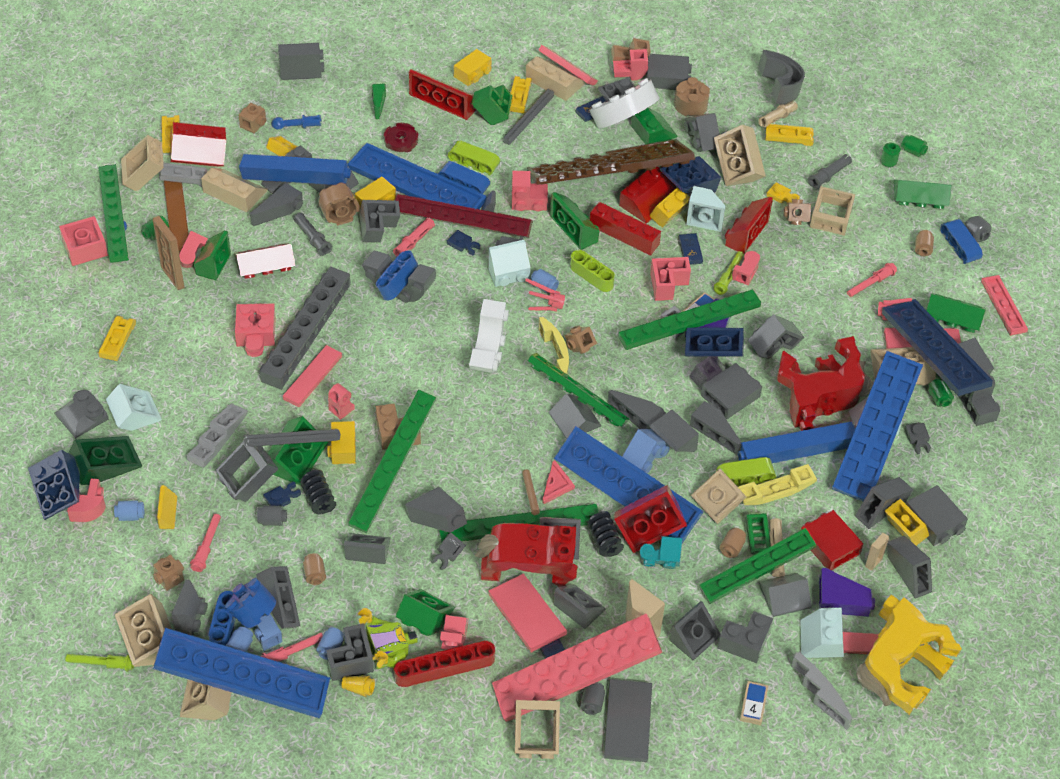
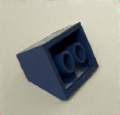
(714, 342)

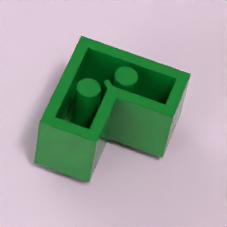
(493, 103)

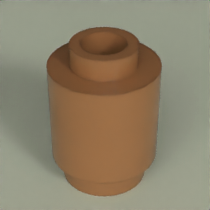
(924, 243)
(733, 543)
(314, 569)

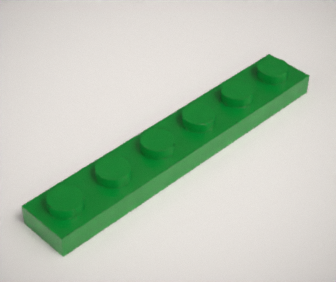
(572, 386)
(757, 566)

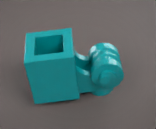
(667, 555)

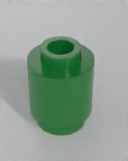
(914, 145)
(890, 154)
(148, 229)
(940, 393)

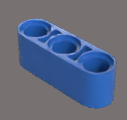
(465, 176)
(962, 241)
(396, 275)
(222, 630)

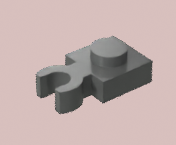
(918, 434)
(449, 549)

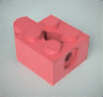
(256, 329)

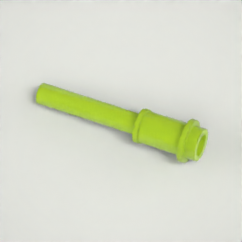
(721, 286)
(110, 661)

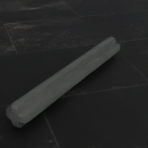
(531, 113)
(292, 437)

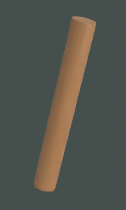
(530, 492)

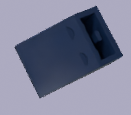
(693, 174)
(55, 483)

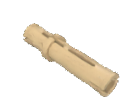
(781, 112)
(775, 537)

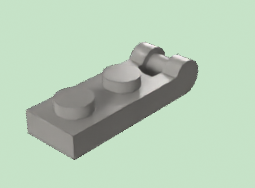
(182, 173)

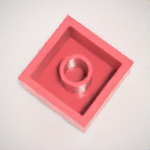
(83, 241)

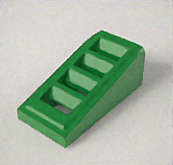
(378, 96)
(757, 518)

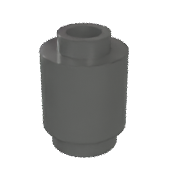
(271, 515)
(593, 699)

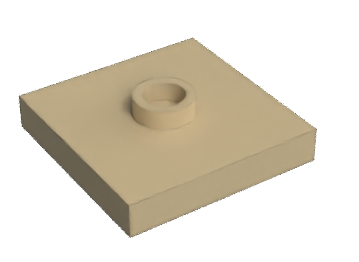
(718, 496)

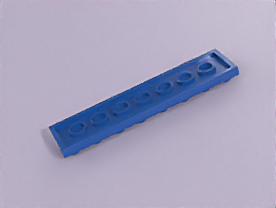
(413, 179)
(617, 475)
(242, 673)

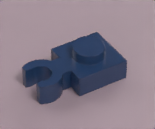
(462, 241)
(281, 497)

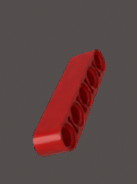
(453, 657)

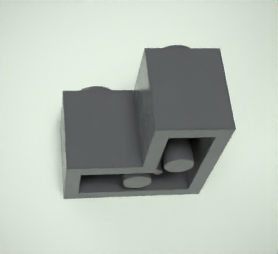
(704, 129)
(376, 216)
(773, 335)
(981, 404)
(746, 641)
(354, 657)

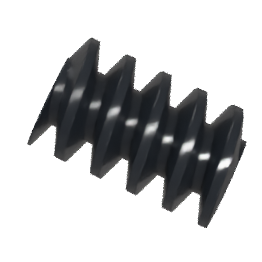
(318, 492)
(605, 534)

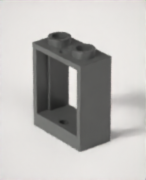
(235, 461)

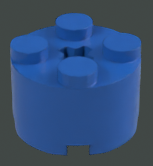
(250, 603)

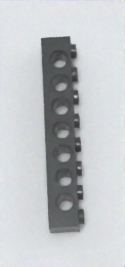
(305, 328)

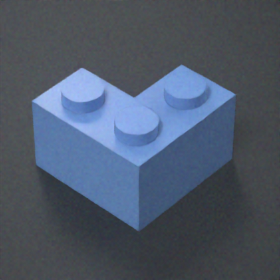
(645, 448)

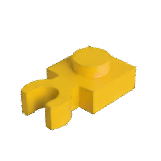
(781, 193)

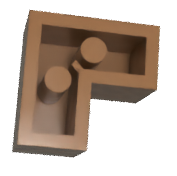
(388, 424)

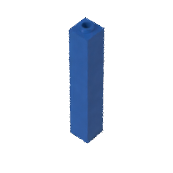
(294, 169)
(799, 443)

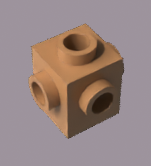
(252, 118)
(802, 216)
(580, 339)
(168, 572)

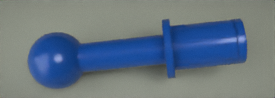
(306, 121)

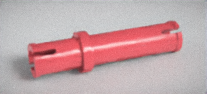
(409, 242)

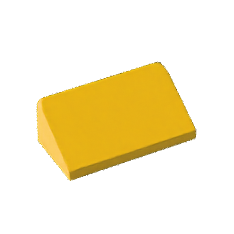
(280, 145)
(166, 508)

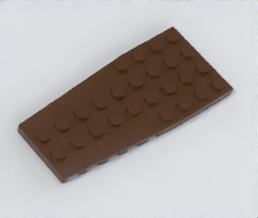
(615, 161)

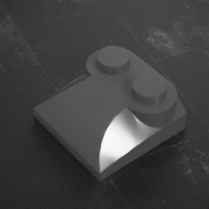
(82, 413)
(188, 610)

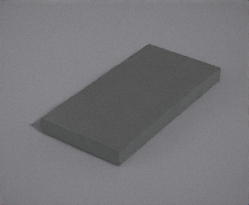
(628, 720)

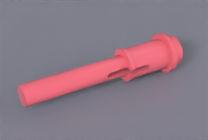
(888, 270)
(198, 563)
(281, 653)

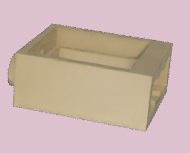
(137, 176)
(829, 222)
(537, 705)

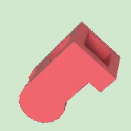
(191, 248)
(748, 268)
(339, 398)

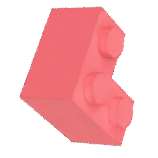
(526, 194)
(667, 274)

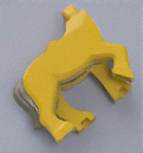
(900, 640)

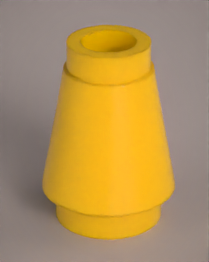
(359, 684)

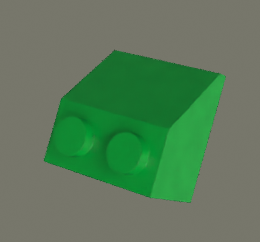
(652, 127)
(213, 256)
(423, 611)

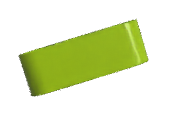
(474, 157)
(592, 270)
(749, 471)

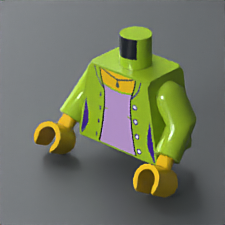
(386, 640)

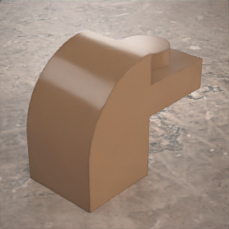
(623, 53)

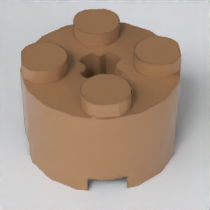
(692, 97)
(338, 204)

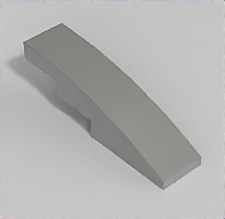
(217, 435)
(825, 694)

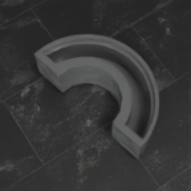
(787, 75)
(417, 283)

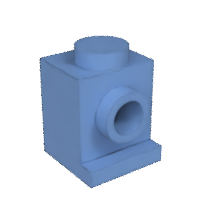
(268, 632)

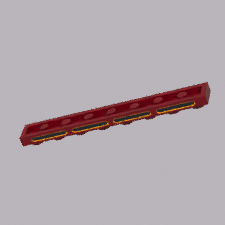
(464, 216)

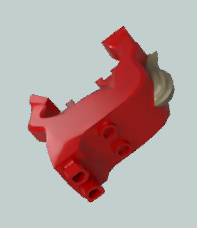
(829, 389)
(530, 550)

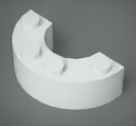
(625, 106)
(490, 337)

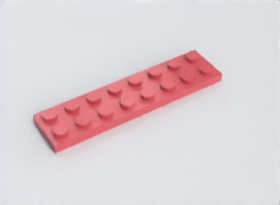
(579, 666)

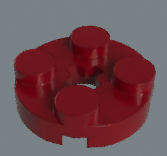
(395, 143)

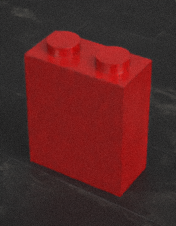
(833, 540)

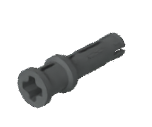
(825, 174)
(316, 238)

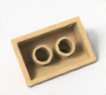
(553, 77)
(739, 156)
(232, 188)
(927, 373)
(641, 602)
(143, 629)
(204, 702)

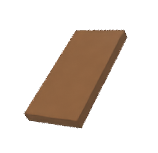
(168, 253)

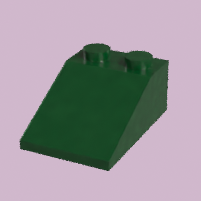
(104, 457)

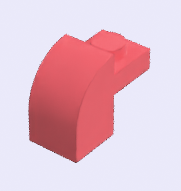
(635, 67)
(90, 505)
(454, 632)

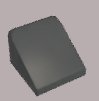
(489, 204)

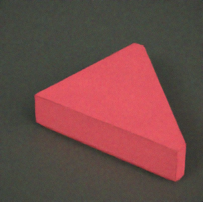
(557, 483)

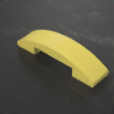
(550, 333)
(778, 488)

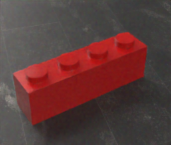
(625, 228)

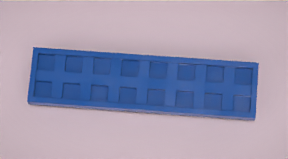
(877, 426)

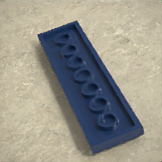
(937, 347)

